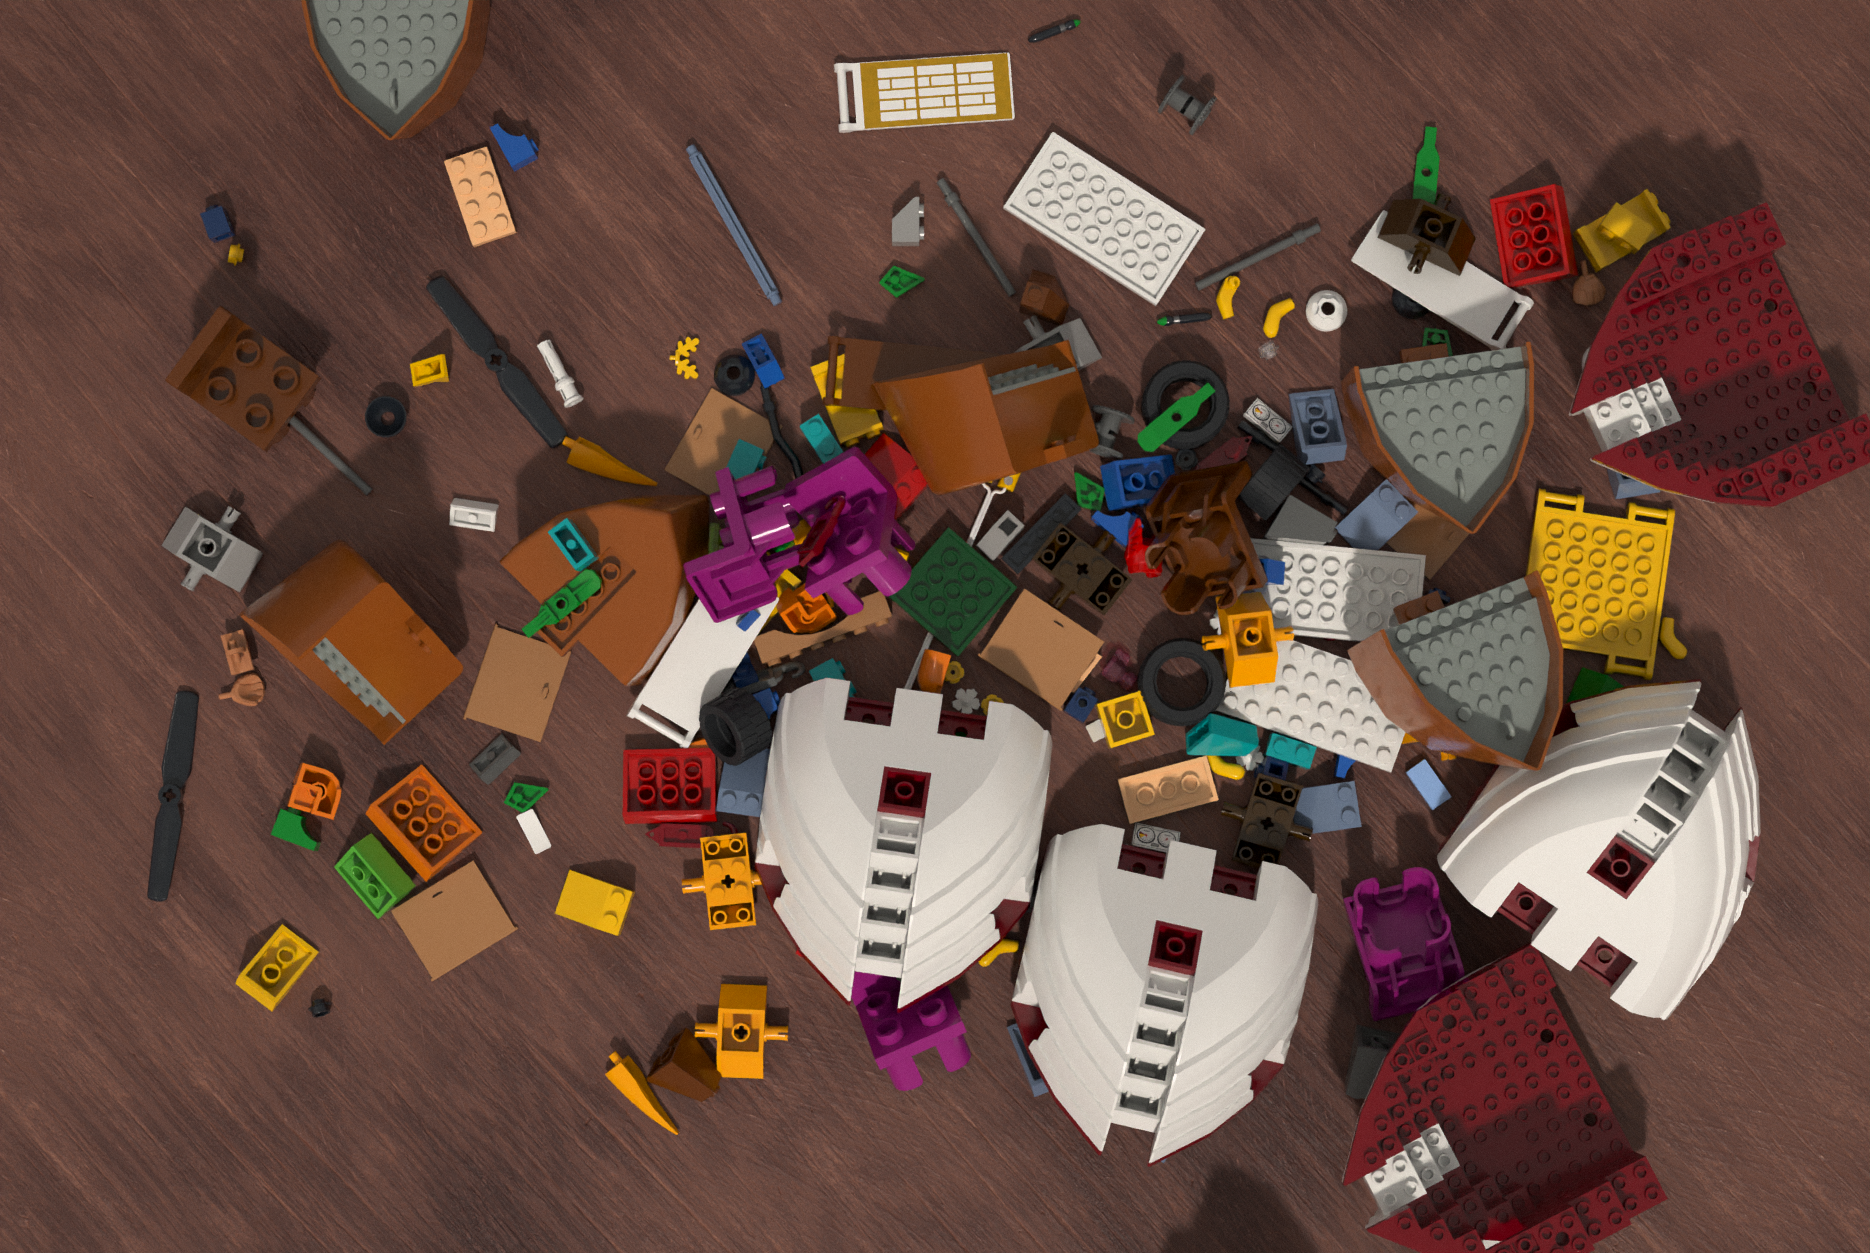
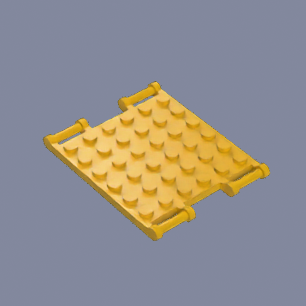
(1603, 578)

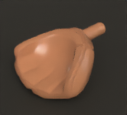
(1587, 288)
(246, 690)

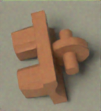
(237, 652)

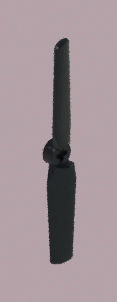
(483, 343)
(175, 773)

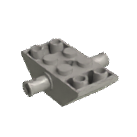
(1081, 343)
(231, 558)

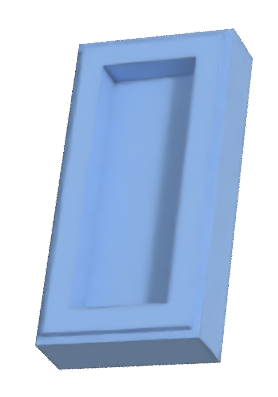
(1428, 784)

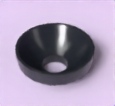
(1406, 308)
(737, 386)
(377, 409)

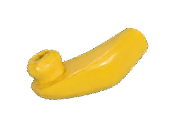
(1225, 295)
(1274, 316)
(1669, 640)
(1224, 768)
(1004, 946)

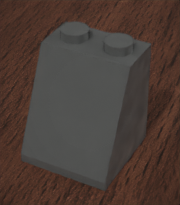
(1300, 524)
(1366, 1057)

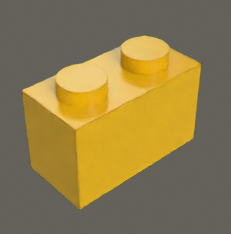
(1624, 229)

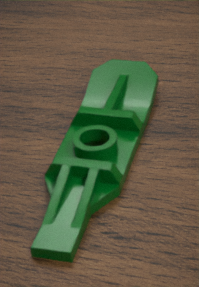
(1427, 158)
(1164, 426)
(573, 594)

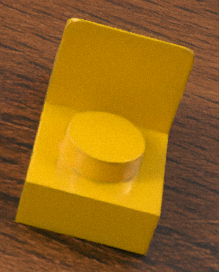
(429, 370)

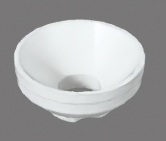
(1318, 318)

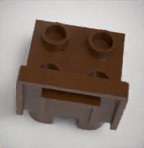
(243, 379)
(1203, 538)

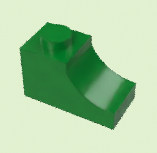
(292, 828)

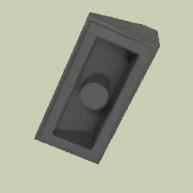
(494, 759)

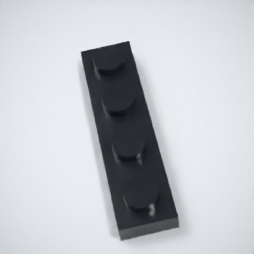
(1024, 550)

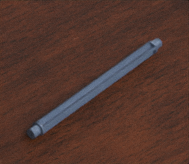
(734, 225)

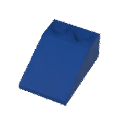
(1134, 481)

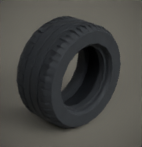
(1200, 375)
(1210, 665)

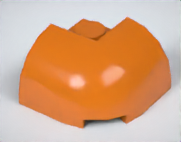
(803, 612)
(932, 671)
(315, 791)

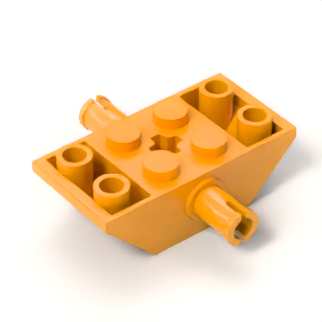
(1253, 660)
(723, 857)
(741, 1007)

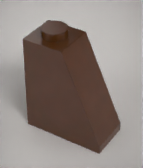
(1044, 298)
(685, 1068)

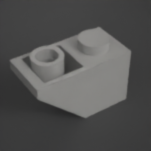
(906, 225)
(1000, 535)

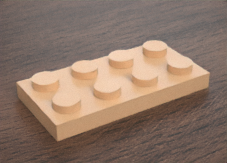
(480, 196)
(1167, 789)

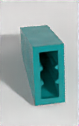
(1221, 737)

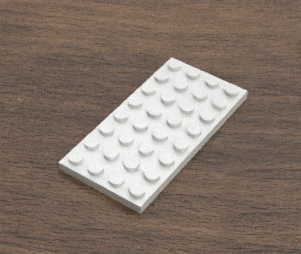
(1104, 218)
(1339, 589)
(1318, 703)

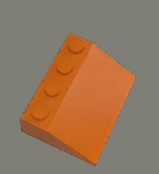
(423, 822)

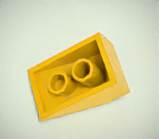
(594, 902)
(276, 967)

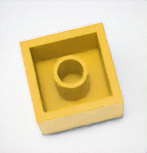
(1124, 719)

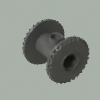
(1187, 104)
(1106, 427)

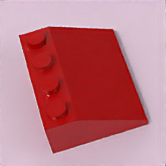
(1534, 236)
(899, 471)
(669, 786)

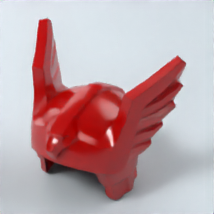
(1136, 551)

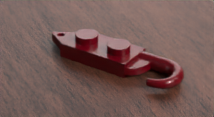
(1230, 452)
(821, 531)
(684, 834)

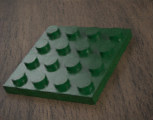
(953, 592)

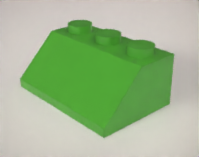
(374, 875)

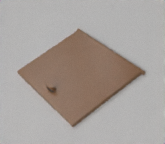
(713, 439)
(1428, 536)
(1041, 649)
(515, 684)
(455, 922)

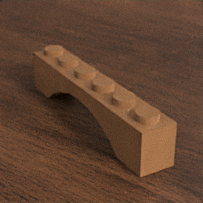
(777, 645)

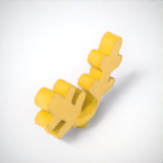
(682, 365)

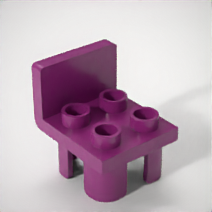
(864, 530)
(742, 572)
(1403, 942)
(901, 1035)

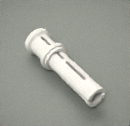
(564, 383)

